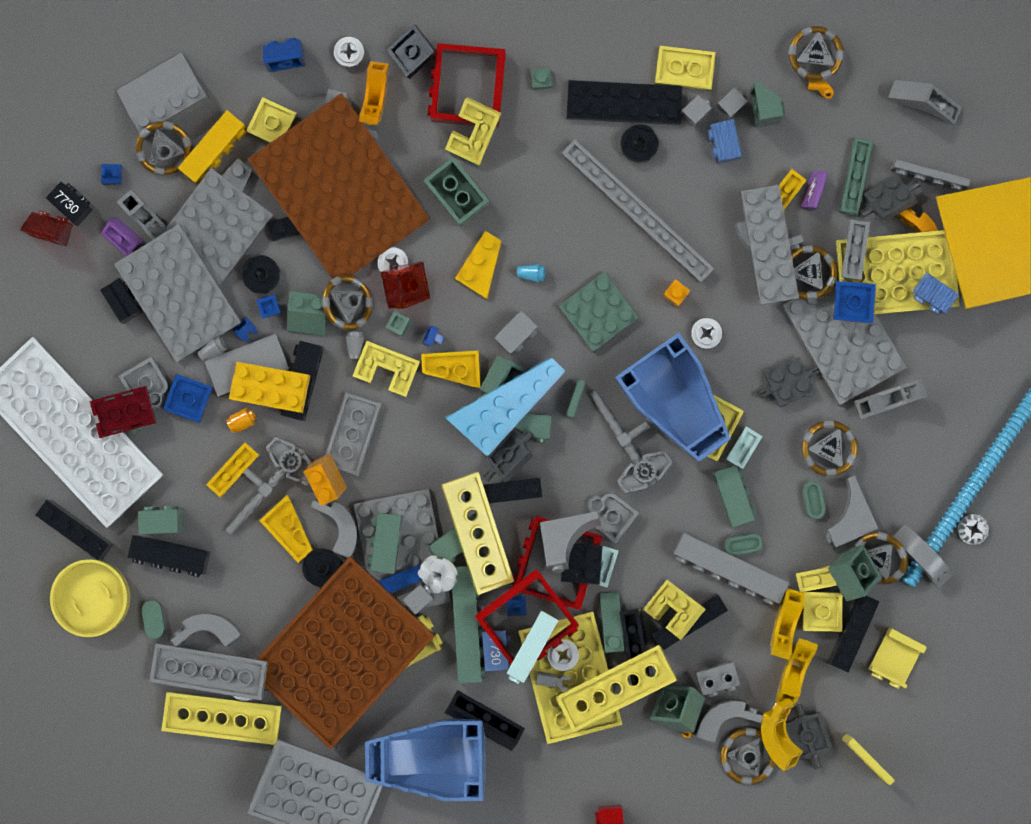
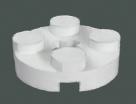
(429, 570)

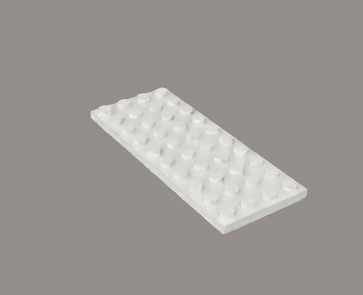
(59, 425)

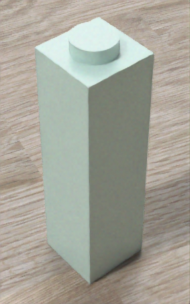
(531, 647)

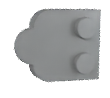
(147, 374)
(614, 515)

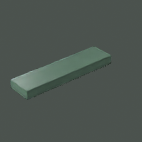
(856, 176)

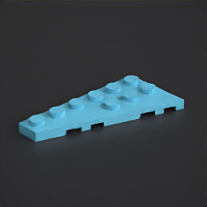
(500, 410)

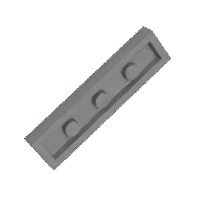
(937, 177)

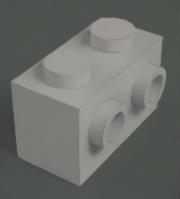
(516, 333)
(717, 678)

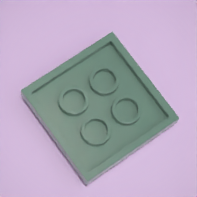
(598, 312)

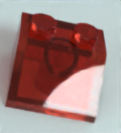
(46, 228)
(405, 285)

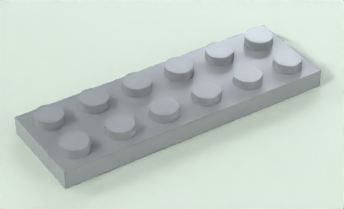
(769, 245)
(209, 671)

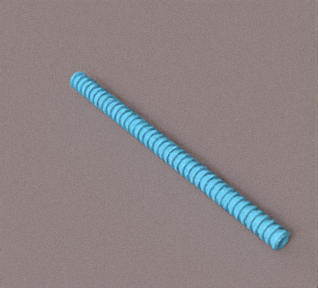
(972, 487)

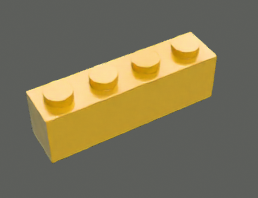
(213, 147)

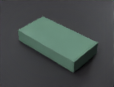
(575, 398)

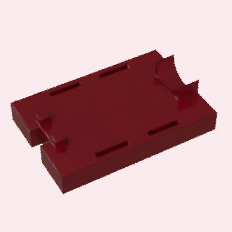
(123, 412)

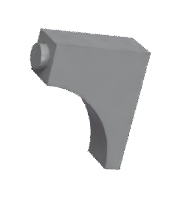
(925, 98)
(855, 520)
(561, 535)

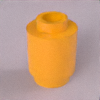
(241, 420)

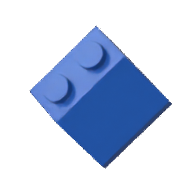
(283, 55)

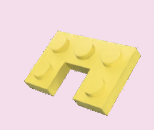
(485, 122)
(375, 356)
(687, 609)

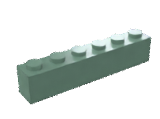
(467, 629)

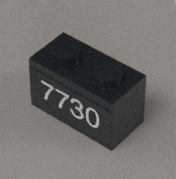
(69, 203)

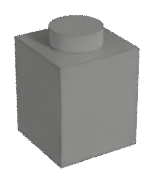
(732, 103)
(696, 110)
(418, 598)

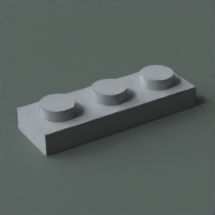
(855, 249)

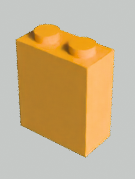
(325, 479)

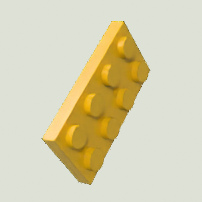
(269, 387)

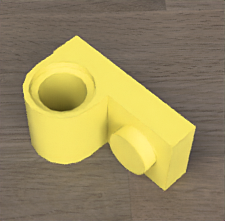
(815, 579)

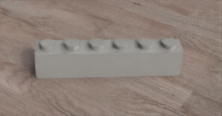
(731, 568)

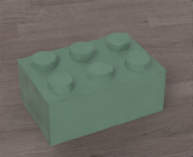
(456, 192)

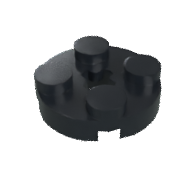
(635, 133)
(250, 277)
(312, 561)

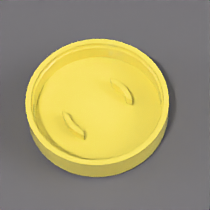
(90, 598)

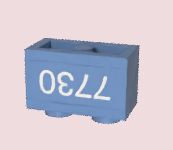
(493, 656)

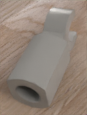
(551, 680)

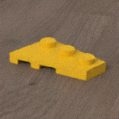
(480, 265)
(453, 366)
(287, 529)

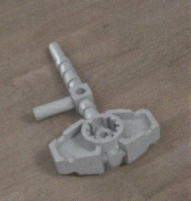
(289, 460)
(644, 470)

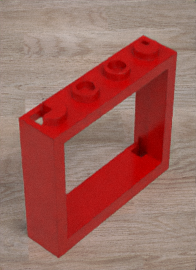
(436, 75)
(523, 562)
(553, 642)

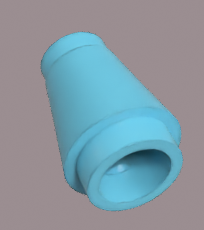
(532, 272)

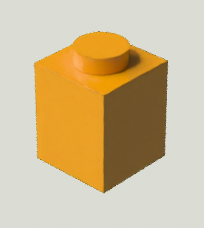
(676, 293)

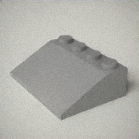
(163, 94)

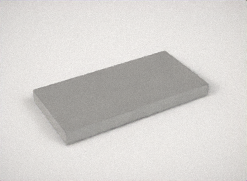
(264, 352)
(353, 432)

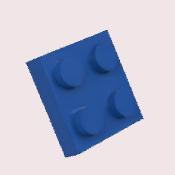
(854, 302)
(188, 398)

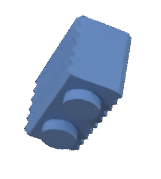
(725, 141)
(935, 294)

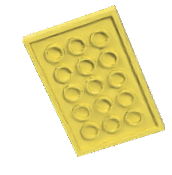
(898, 265)
(589, 665)

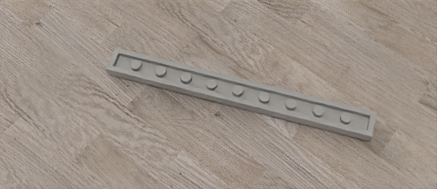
(637, 211)

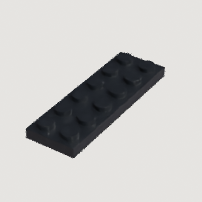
(624, 102)

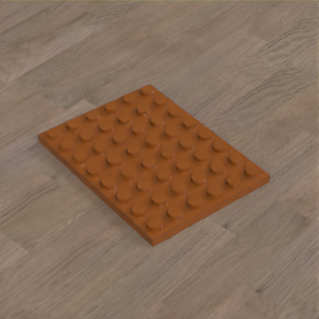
(339, 188)
(342, 652)

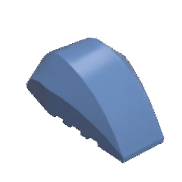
(676, 397)
(431, 760)

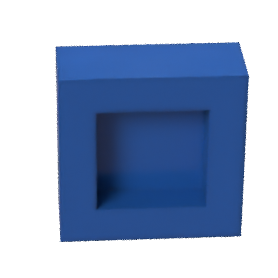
(111, 174)
(268, 306)
(244, 328)
(431, 336)
(516, 606)

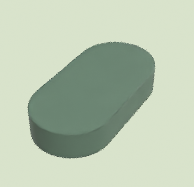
(813, 500)
(743, 544)
(153, 619)

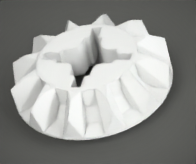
(341, 47)
(390, 254)
(716, 333)
(965, 533)
(564, 664)

